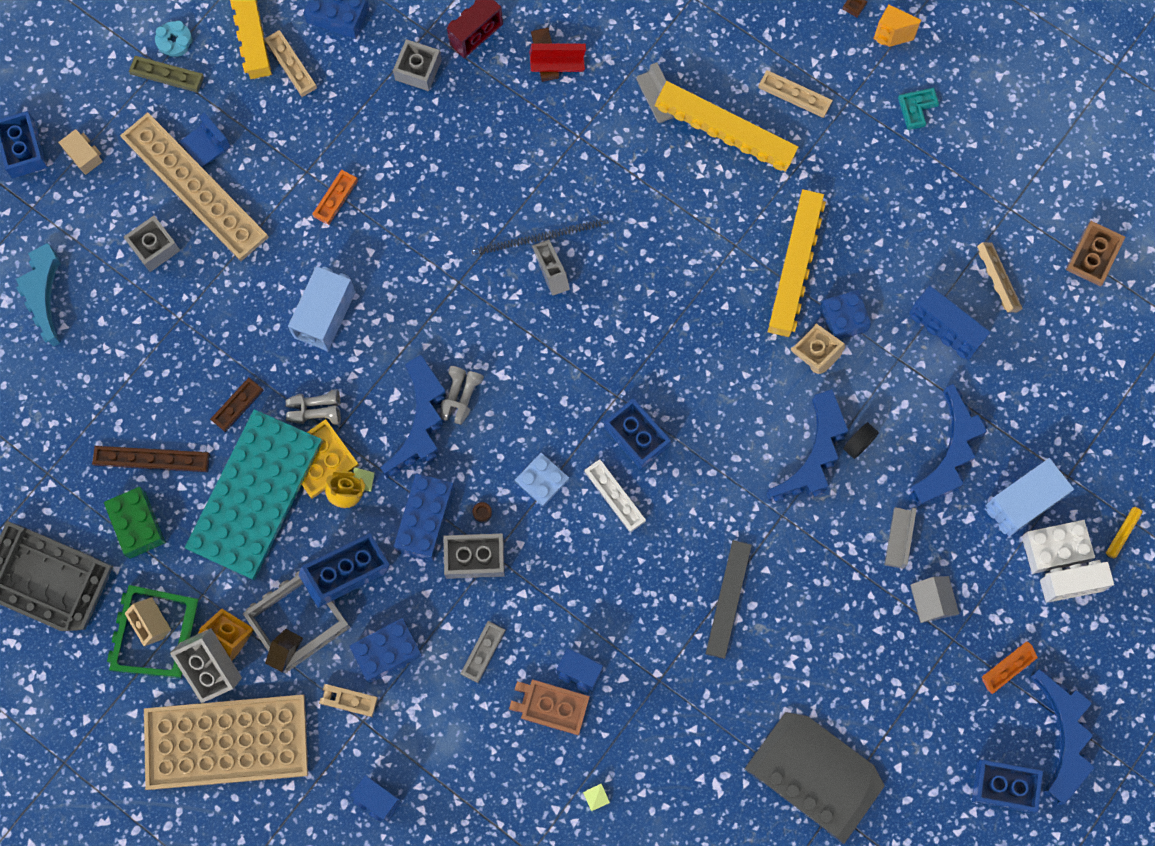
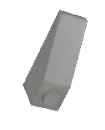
(551, 267)

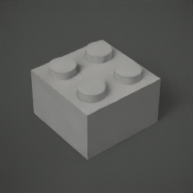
(417, 65)
(151, 243)

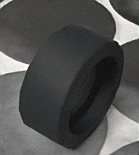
(861, 440)

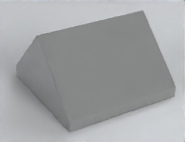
(934, 598)

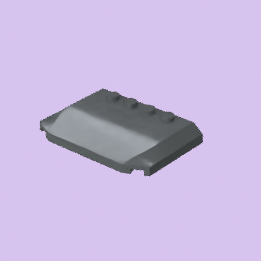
(49, 579)
(817, 774)

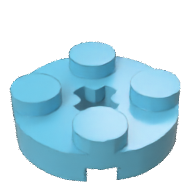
(171, 29)

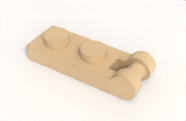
(349, 700)

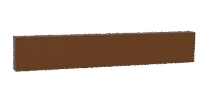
(151, 458)

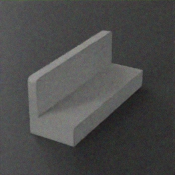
(651, 86)
(900, 537)

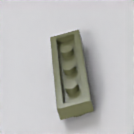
(166, 74)

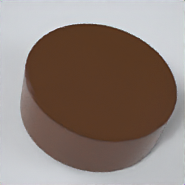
(482, 512)

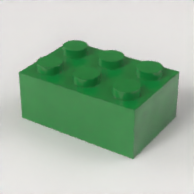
(134, 522)

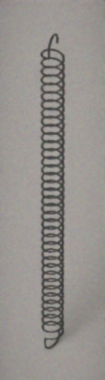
(538, 237)

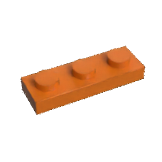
(335, 197)
(1009, 667)

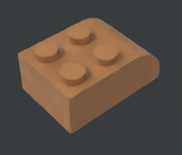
(1095, 253)

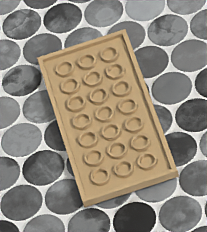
(225, 742)

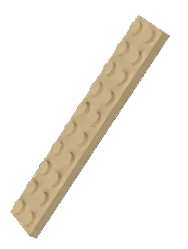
(194, 186)

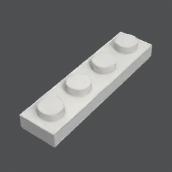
(615, 495)

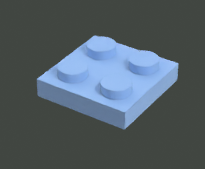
(542, 479)

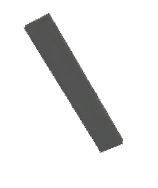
(728, 599)

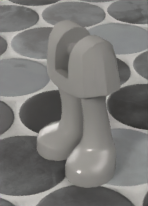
(458, 376)
(299, 401)

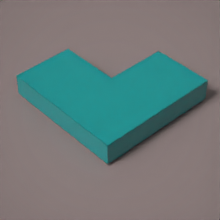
(914, 103)

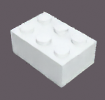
(1058, 546)
(1076, 581)

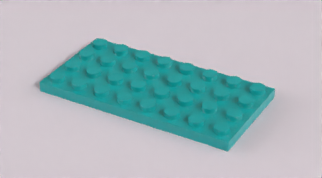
(254, 494)

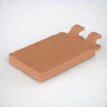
(551, 706)

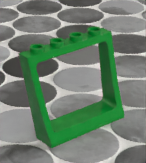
(117, 638)

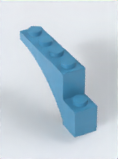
(37, 289)

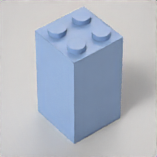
(322, 308)
(1028, 497)

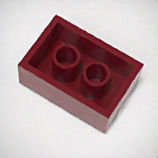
(474, 26)

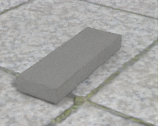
(483, 652)

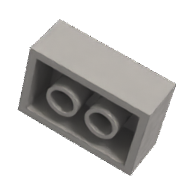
(474, 556)
(206, 665)

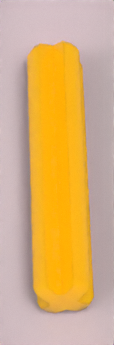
(1124, 532)

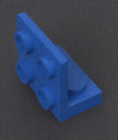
(205, 142)

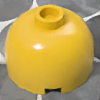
(344, 489)

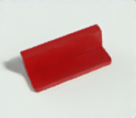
(557, 57)

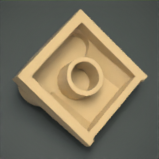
(819, 349)

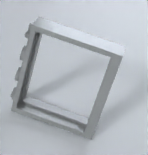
(312, 647)

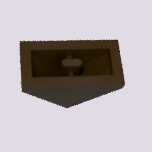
(283, 649)

